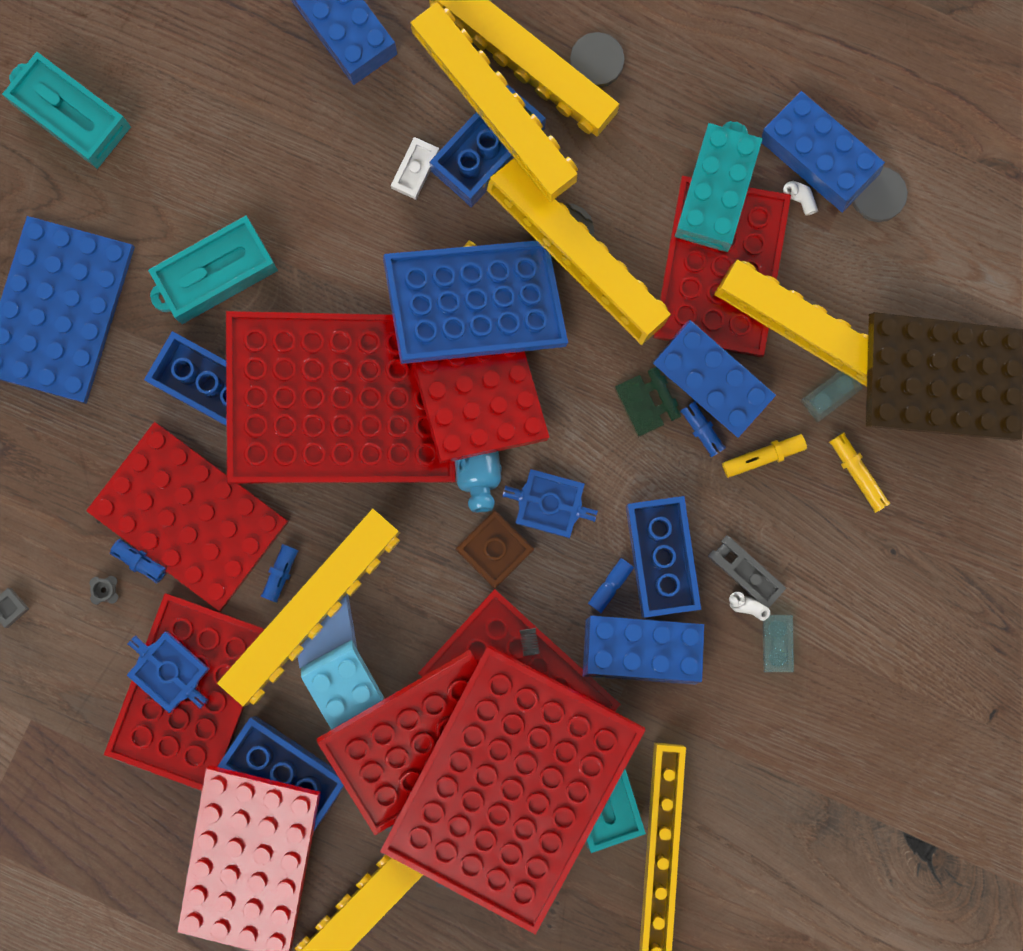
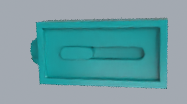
(66, 109)
(719, 186)
(211, 271)
(618, 819)

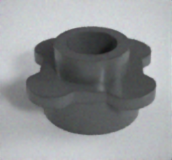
(98, 596)

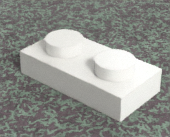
(414, 168)

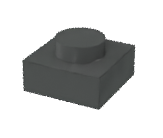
(11, 607)

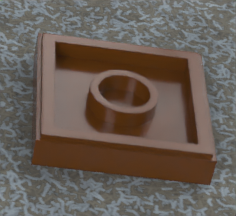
(494, 549)

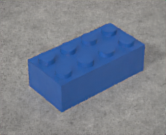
(349, 34)
(822, 151)
(474, 157)
(191, 376)
(713, 378)
(663, 557)
(643, 650)
(273, 756)

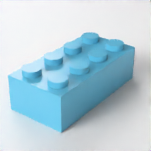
(341, 684)

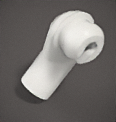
(803, 195)
(748, 605)

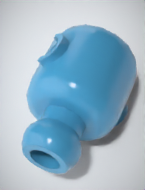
(478, 477)

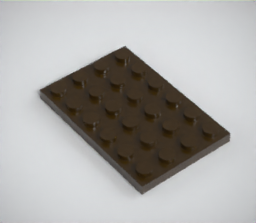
(944, 377)

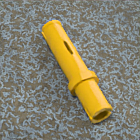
(775, 452)
(859, 472)

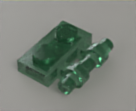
(640, 406)

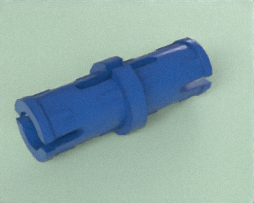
(703, 429)
(138, 561)
(279, 573)

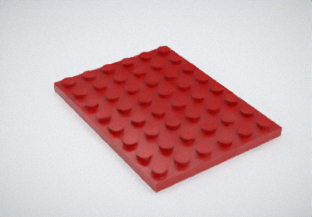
(324, 402)
(512, 789)

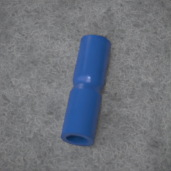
(608, 588)

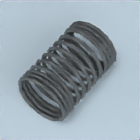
(529, 650)

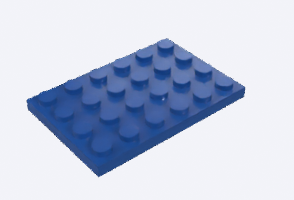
(474, 301)
(59, 307)

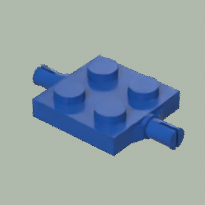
(550, 503)
(168, 672)

